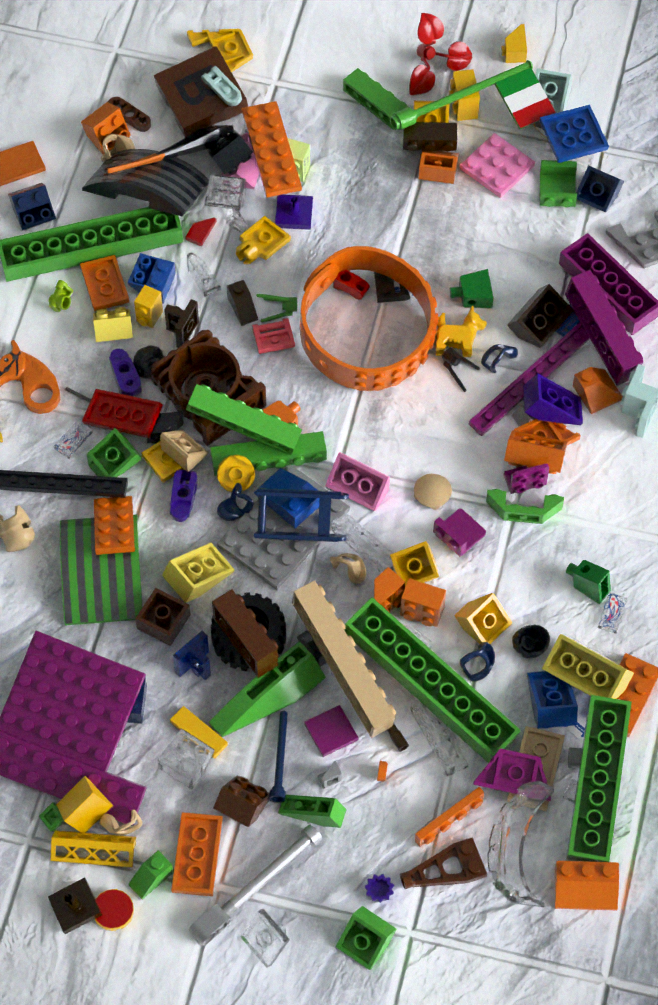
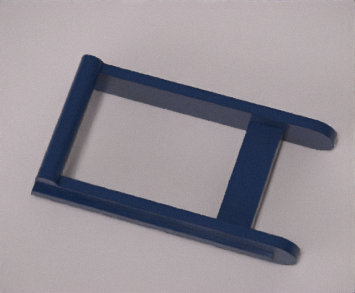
(323, 520)

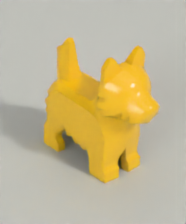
(458, 335)

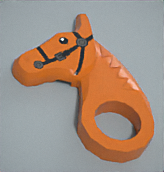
(32, 374)

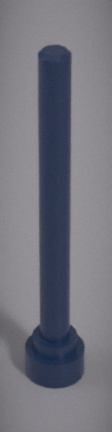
(277, 793)

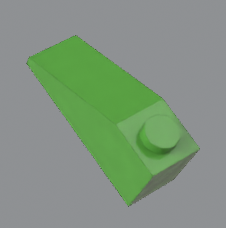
(315, 810)

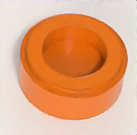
(382, 771)

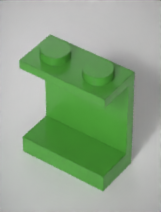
(558, 183)

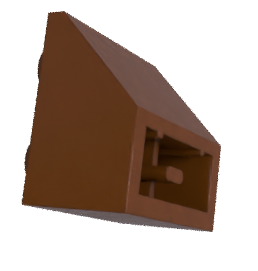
(242, 800)

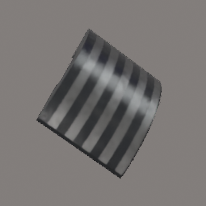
(165, 184)

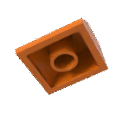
(596, 389)

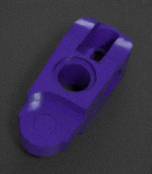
(120, 363)
(182, 506)

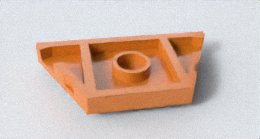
(549, 430)

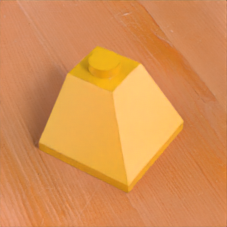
(415, 563)
(483, 618)

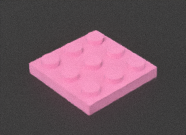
(497, 165)

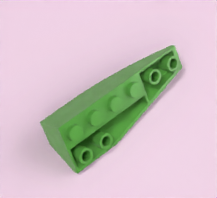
(275, 690)

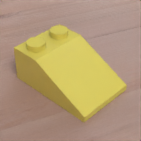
(197, 572)

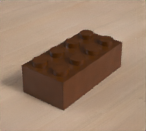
(245, 633)

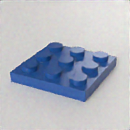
(574, 133)

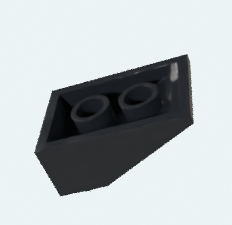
(230, 152)

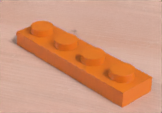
(444, 821)

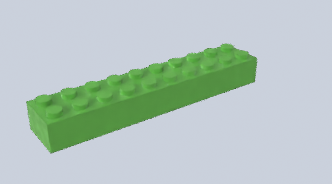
(87, 241)
(431, 680)

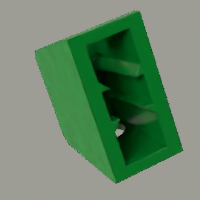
(474, 290)
(590, 580)

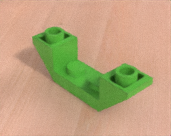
(497, 499)

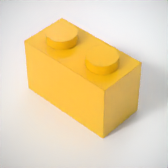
(148, 306)

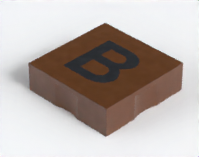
(190, 98)

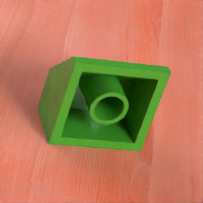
(365, 937)

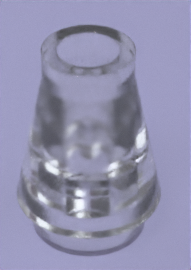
(236, 221)

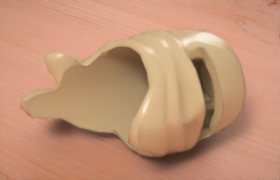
(16, 531)

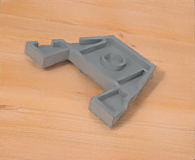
(641, 247)

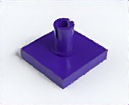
(294, 211)

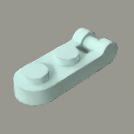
(222, 86)

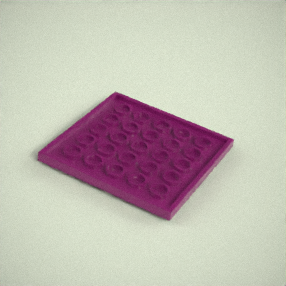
(71, 701)

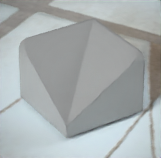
(331, 776)

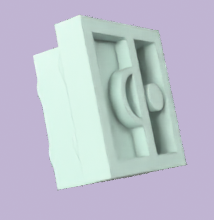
(639, 400)

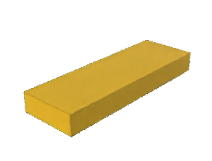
(193, 725)

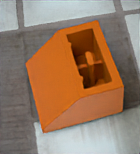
(102, 123)
(438, 166)
(388, 589)

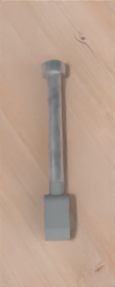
(218, 917)

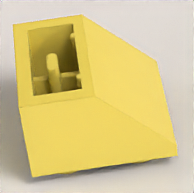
(112, 324)

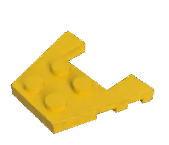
(230, 43)

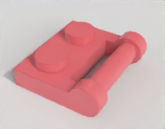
(273, 340)

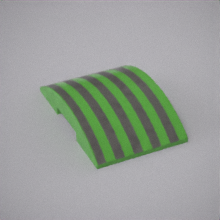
(97, 585)

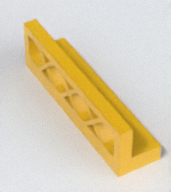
(93, 841)

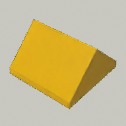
(83, 805)

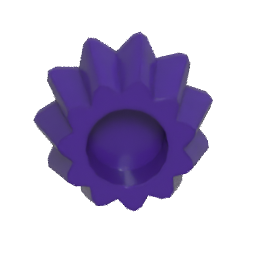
(379, 888)

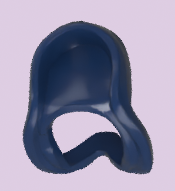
(508, 351)
(229, 510)
(485, 651)

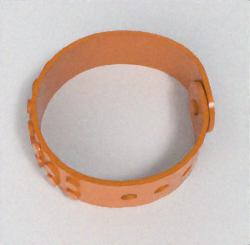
(386, 264)

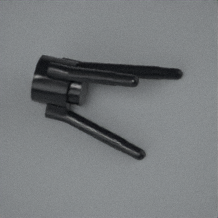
(453, 358)

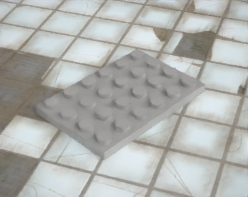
(275, 558)

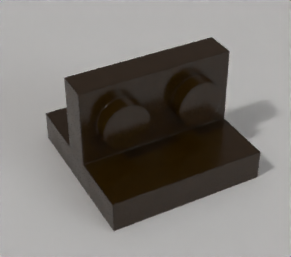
(182, 321)

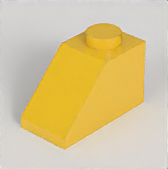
(515, 46)

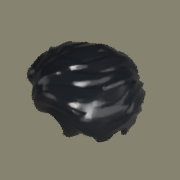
(145, 358)
(531, 641)

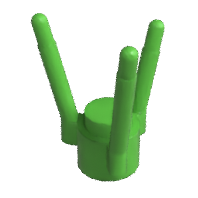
(288, 304)

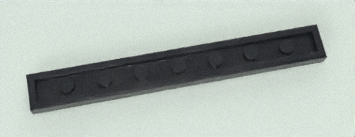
(63, 483)

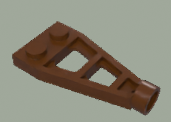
(469, 860)

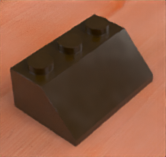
(430, 136)
(540, 316)

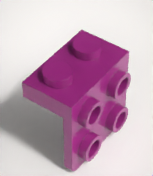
(526, 478)
(459, 531)

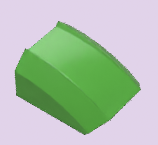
(113, 455)

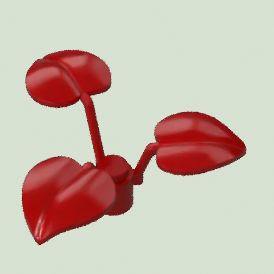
(458, 54)

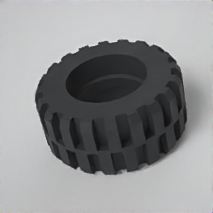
(266, 614)

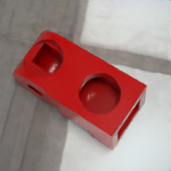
(351, 284)

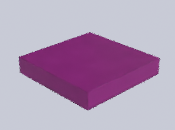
(331, 731)

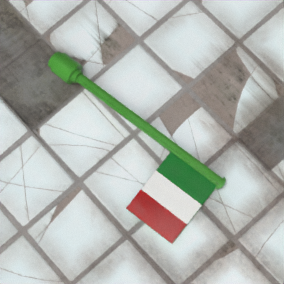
(517, 88)

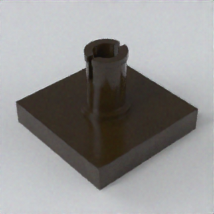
(74, 905)

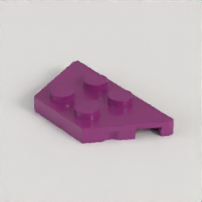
(511, 770)

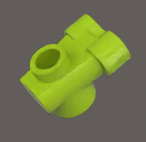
(61, 297)

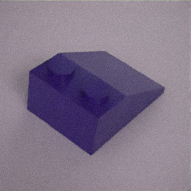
(551, 402)

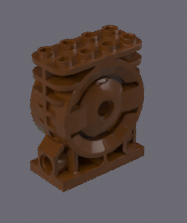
(210, 365)

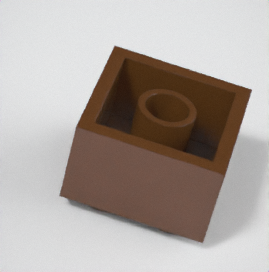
(163, 616)

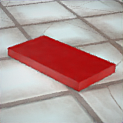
(122, 412)

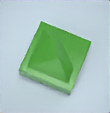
(51, 817)

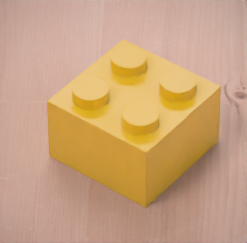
(467, 107)

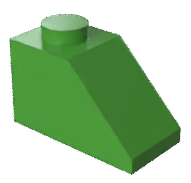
(151, 875)

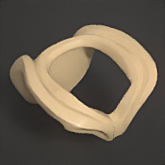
(121, 143)
(356, 569)
(111, 825)

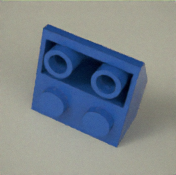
(154, 273)

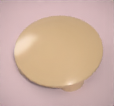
(432, 490)

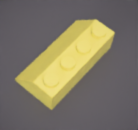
(586, 669)

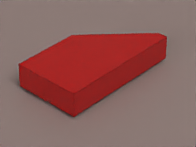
(200, 230)

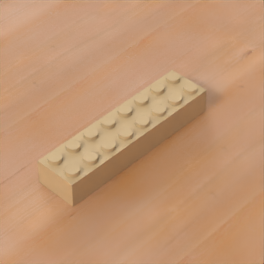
(343, 659)

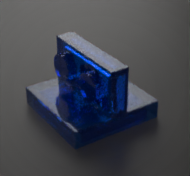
(193, 656)

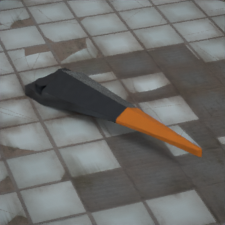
(197, 141)

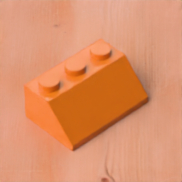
(534, 451)
(586, 885)

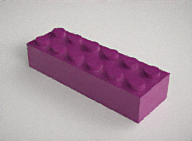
(632, 301)
(603, 326)

